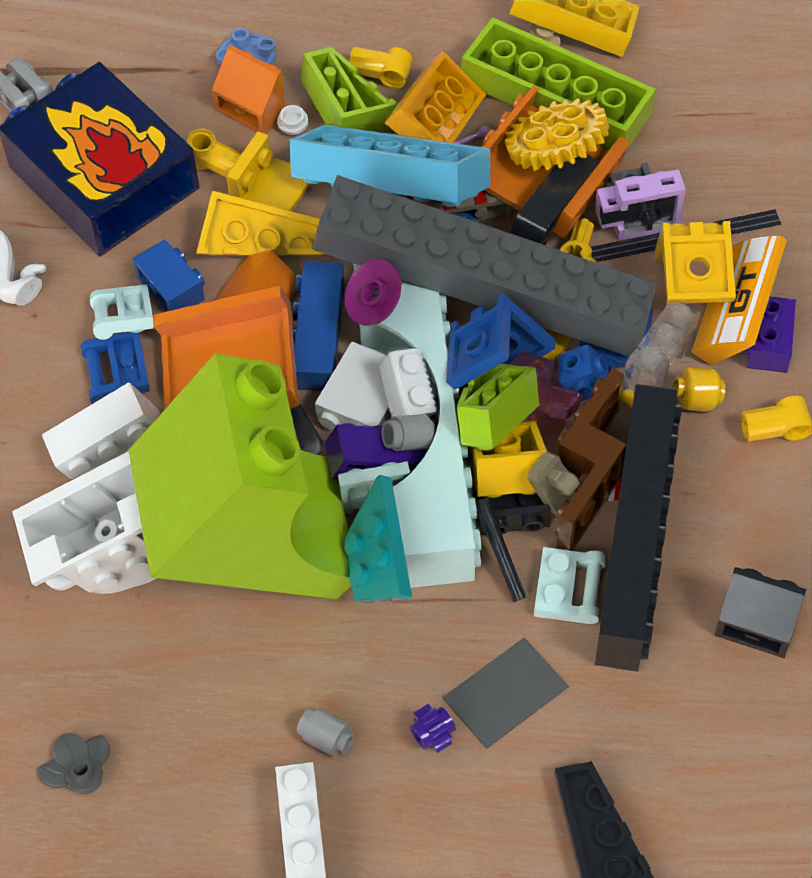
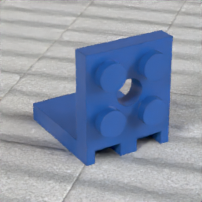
(487, 342)

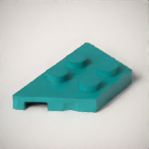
(377, 548)

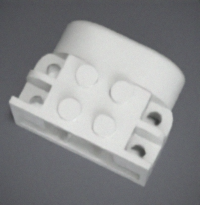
(86, 532)

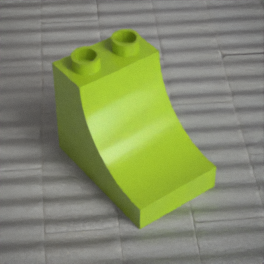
(233, 493)

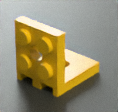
(698, 242)

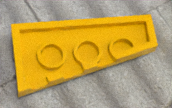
(248, 228)

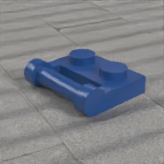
(125, 360)

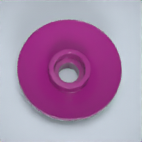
(373, 292)

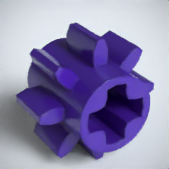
(432, 728)

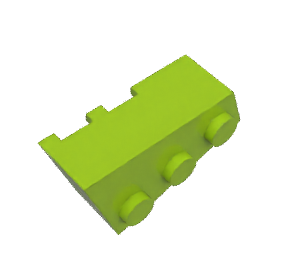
(342, 94)
(496, 404)

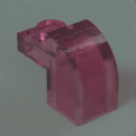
(553, 400)

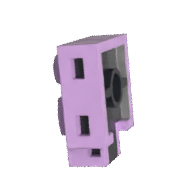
(641, 204)

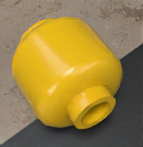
(699, 389)

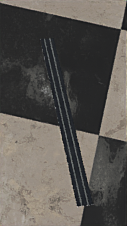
(648, 243)

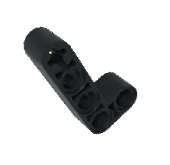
(546, 204)

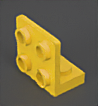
(264, 178)

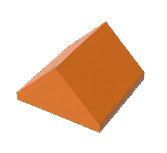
(258, 273)

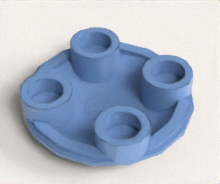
(256, 44)

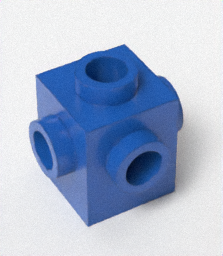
(581, 370)

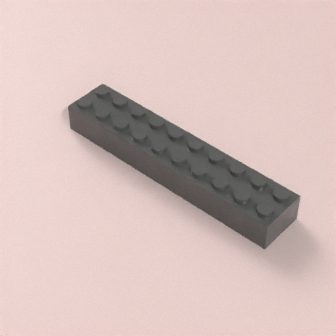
(483, 262)

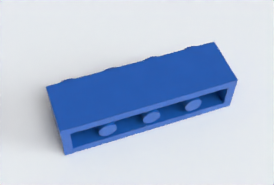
(317, 323)

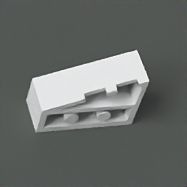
(100, 431)

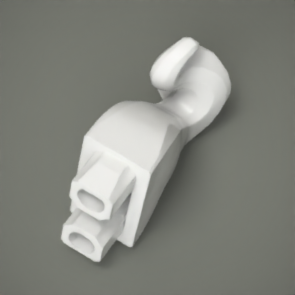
(24, 289)

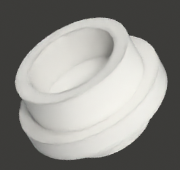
(292, 120)

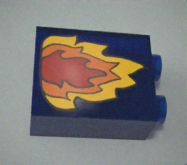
(99, 157)

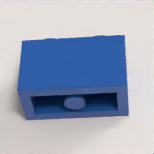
(169, 277)

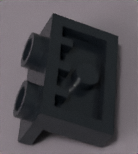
(517, 512)

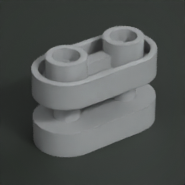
(24, 77)

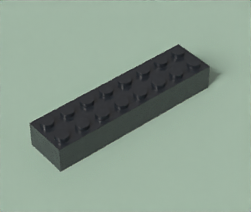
(639, 529)

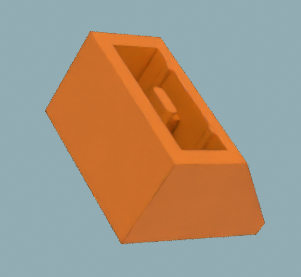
(249, 90)

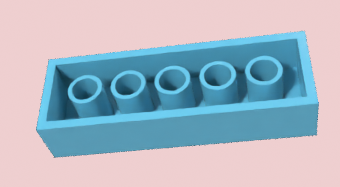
(392, 163)

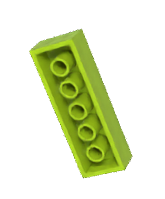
(511, 61)

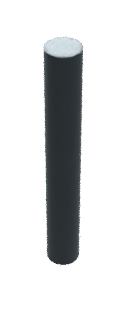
(500, 550)

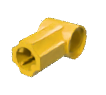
(389, 67)
(211, 153)
(786, 419)

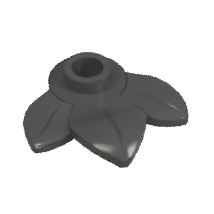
(76, 763)

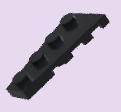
(597, 833)

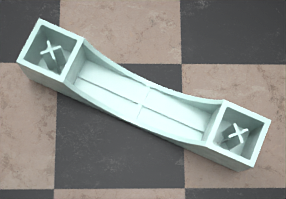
(436, 496)

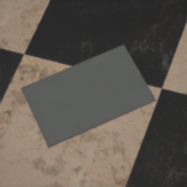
(505, 692)

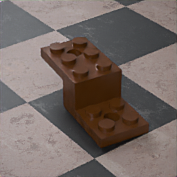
(592, 458)

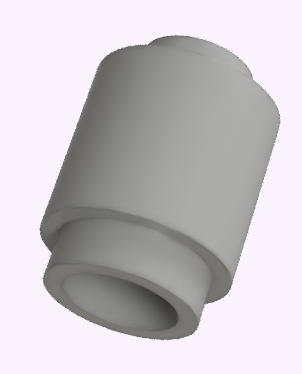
(408, 432)
(325, 732)

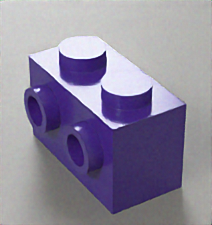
(775, 337)

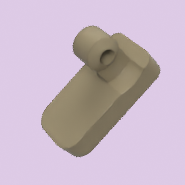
(552, 481)

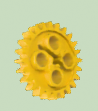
(557, 134)

